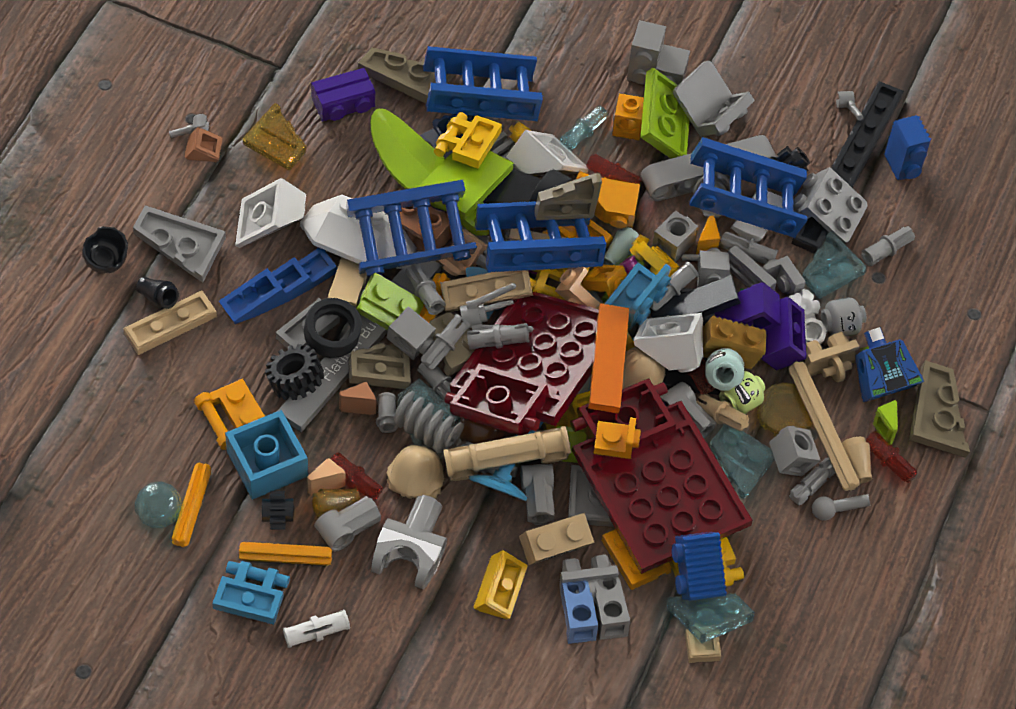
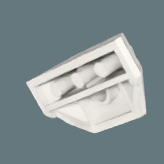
(332, 230)

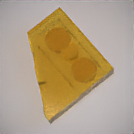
(275, 139)

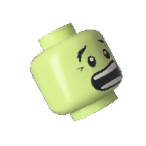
(746, 395)

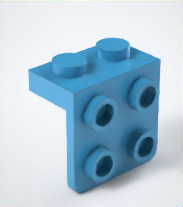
(640, 291)

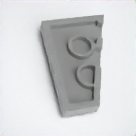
(180, 240)

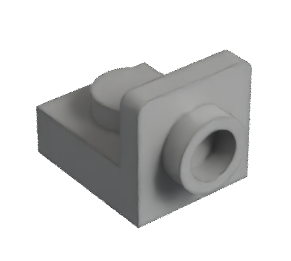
(786, 274)

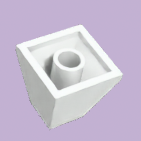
(541, 152)
(269, 211)
(673, 341)

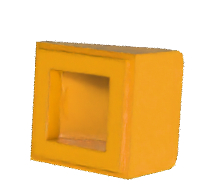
(710, 236)

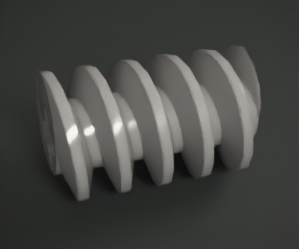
(426, 425)

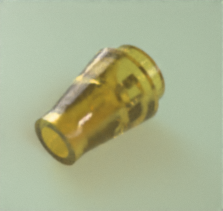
(333, 500)

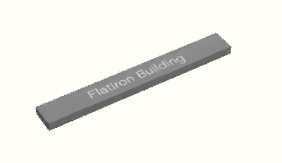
(336, 370)

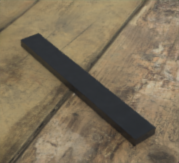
(855, 154)

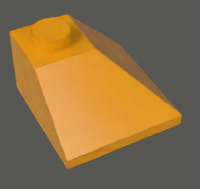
(617, 203)

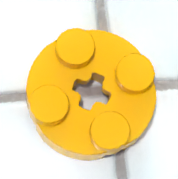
(654, 256)

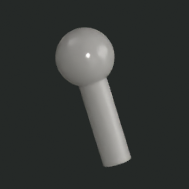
(825, 508)

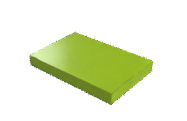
(663, 118)
(477, 182)

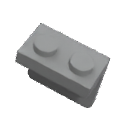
(709, 101)
(831, 203)

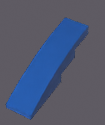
(278, 287)

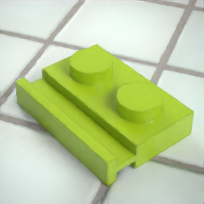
(385, 301)

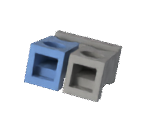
(593, 601)

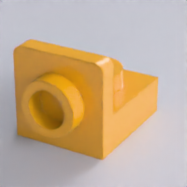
(604, 278)
(616, 439)

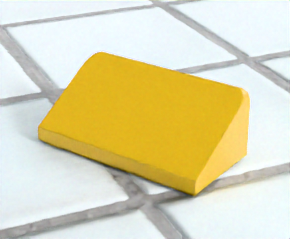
(500, 585)

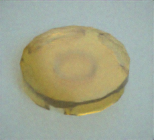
(783, 408)

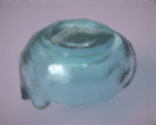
(158, 504)

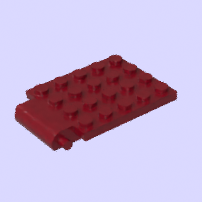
(531, 380)
(668, 483)

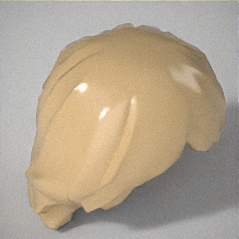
(641, 366)
(416, 473)

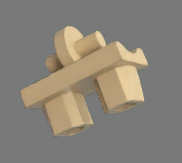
(832, 360)

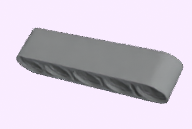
(679, 177)

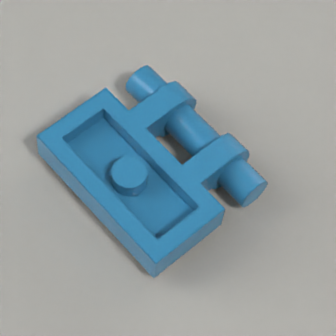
(249, 599)

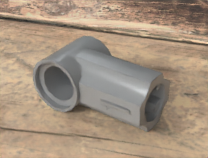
(684, 393)
(538, 484)
(341, 527)

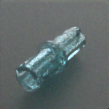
(584, 128)

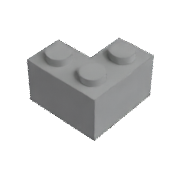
(650, 52)

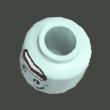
(723, 378)

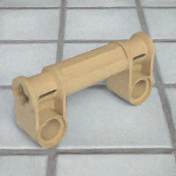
(545, 445)

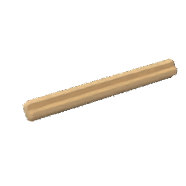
(824, 426)

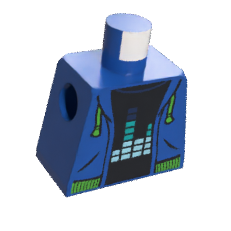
(885, 367)

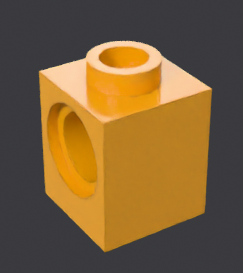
(628, 117)

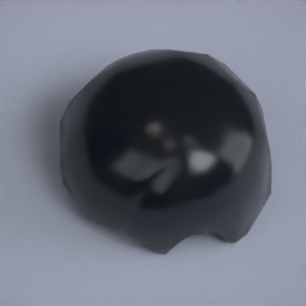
(105, 250)

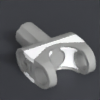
(412, 541)

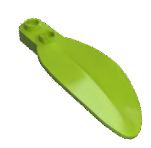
(408, 156)

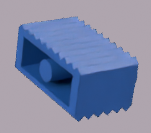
(907, 147)
(699, 566)

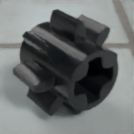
(793, 157)
(277, 510)

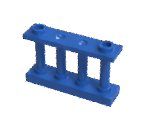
(482, 101)
(751, 168)
(420, 199)
(540, 253)

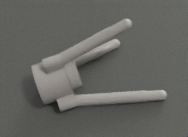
(475, 312)

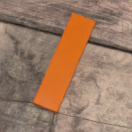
(609, 358)

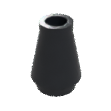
(159, 292)

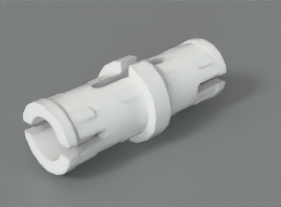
(335, 623)

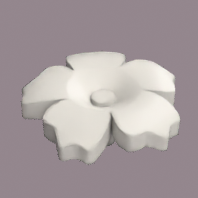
(804, 300)

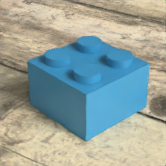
(266, 454)

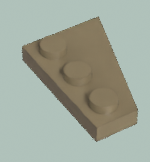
(399, 72)
(937, 413)

